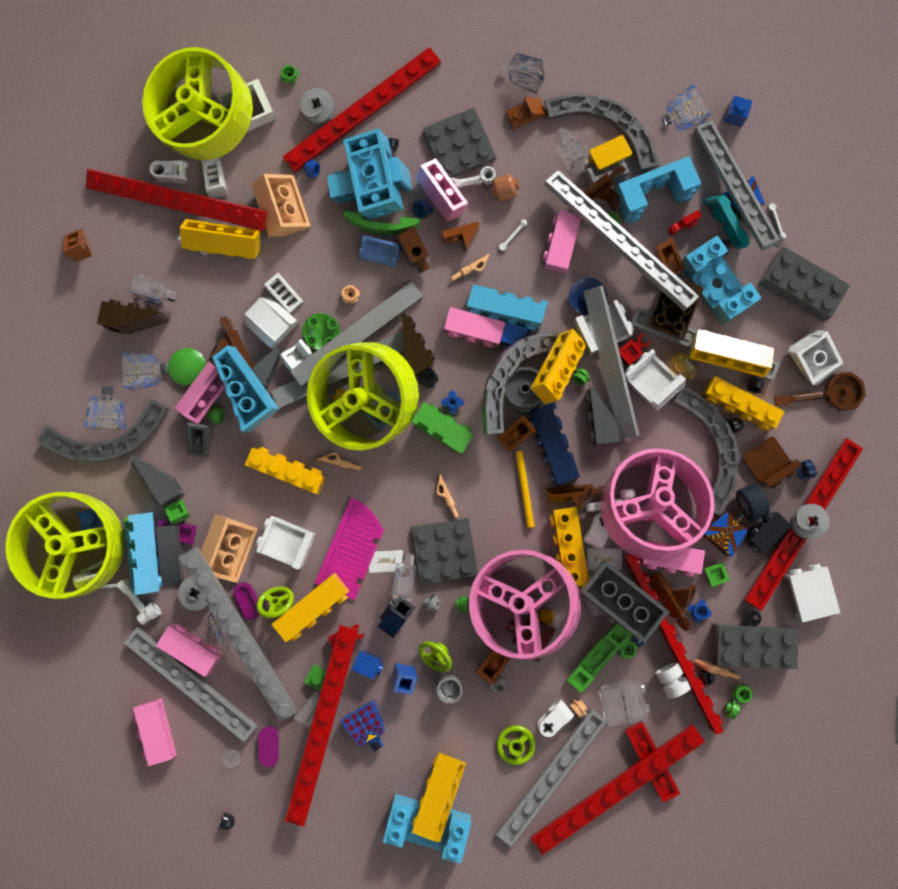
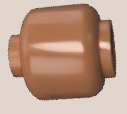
(505, 187)

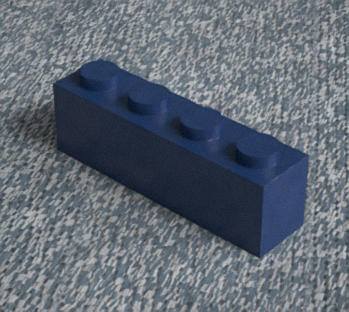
(553, 444)

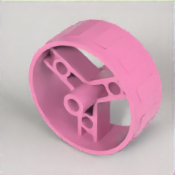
(666, 464)
(523, 603)

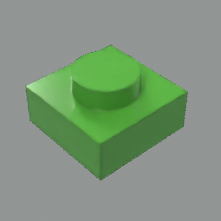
(177, 512)
(716, 574)
(316, 677)

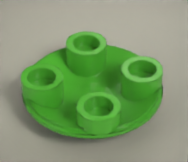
(319, 330)
(186, 365)

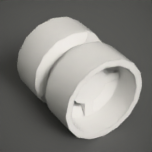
(673, 682)

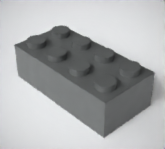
(804, 284)
(624, 601)
(755, 646)

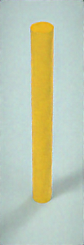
(524, 489)

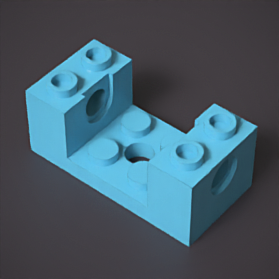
(679, 177)
(373, 193)
(708, 264)
(400, 829)

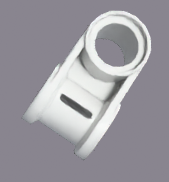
(173, 171)
(596, 534)
(556, 717)

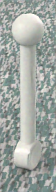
(772, 207)
(502, 246)

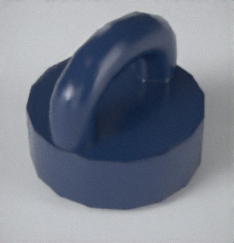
(422, 208)
(808, 469)

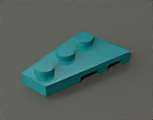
(725, 215)

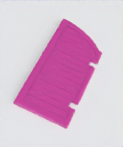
(352, 547)

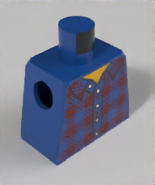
(365, 725)

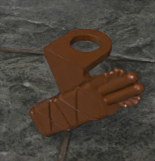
(603, 188)
(231, 338)
(579, 494)
(673, 599)

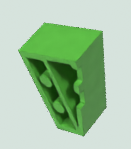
(442, 428)

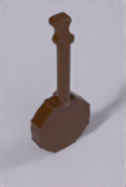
(842, 392)

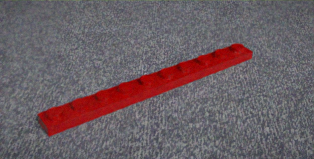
(362, 109)
(176, 199)
(791, 543)
(677, 649)
(322, 725)
(617, 789)

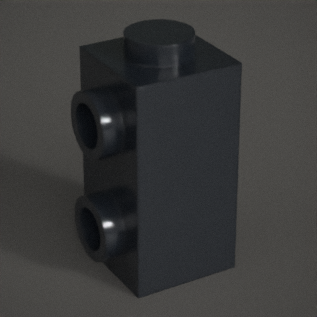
(767, 533)
(395, 616)

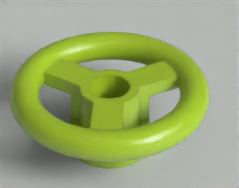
(277, 604)
(437, 654)
(527, 735)

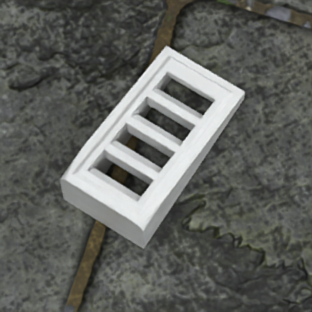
(217, 188)
(272, 281)

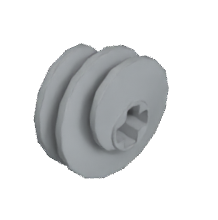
(313, 98)
(819, 521)
(187, 597)

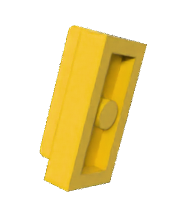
(609, 153)

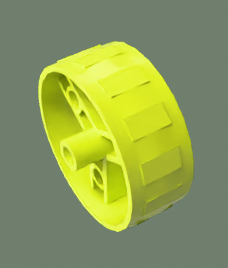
(192, 106)
(357, 398)
(67, 544)

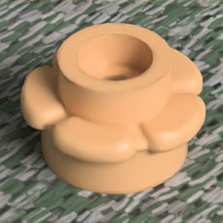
(345, 294)
(578, 708)

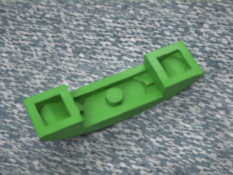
(379, 228)
(598, 656)

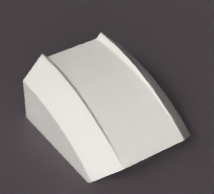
(269, 321)
(816, 356)

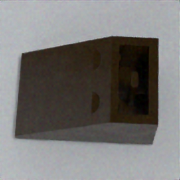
(670, 317)
(128, 318)
(414, 348)

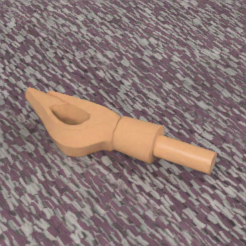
(472, 267)
(342, 463)
(446, 495)
(715, 669)

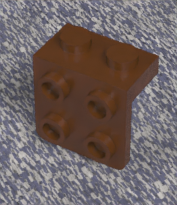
(770, 463)

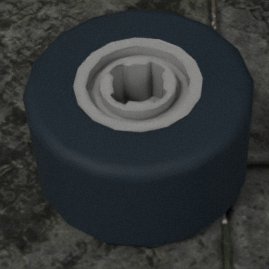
(753, 502)

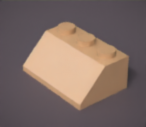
(282, 202)
(228, 547)

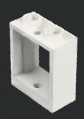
(255, 88)

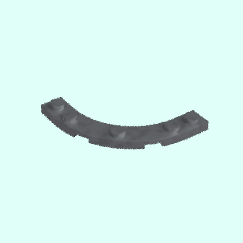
(615, 114)
(502, 370)
(724, 441)
(110, 449)

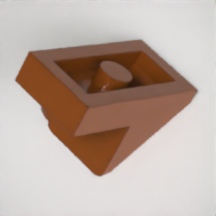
(529, 111)
(465, 232)
(76, 246)
(669, 256)
(516, 434)
(492, 666)

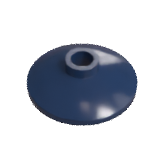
(576, 293)

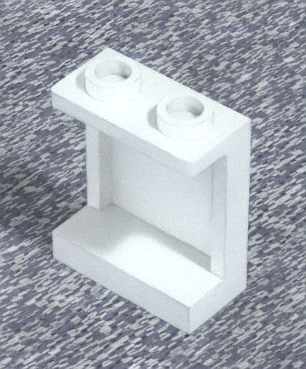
(622, 327)
(654, 380)
(285, 542)
(812, 593)

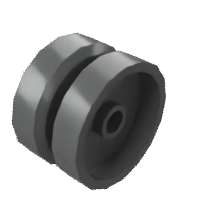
(515, 397)

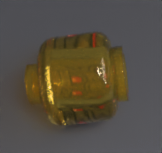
(683, 365)

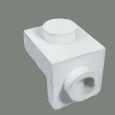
(295, 355)

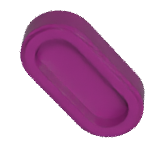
(246, 600)
(268, 746)

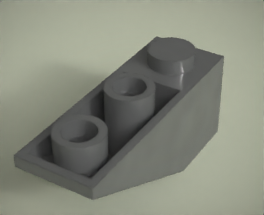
(604, 425)
(162, 485)

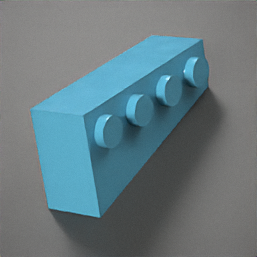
(342, 188)
(507, 307)
(248, 396)
(141, 553)

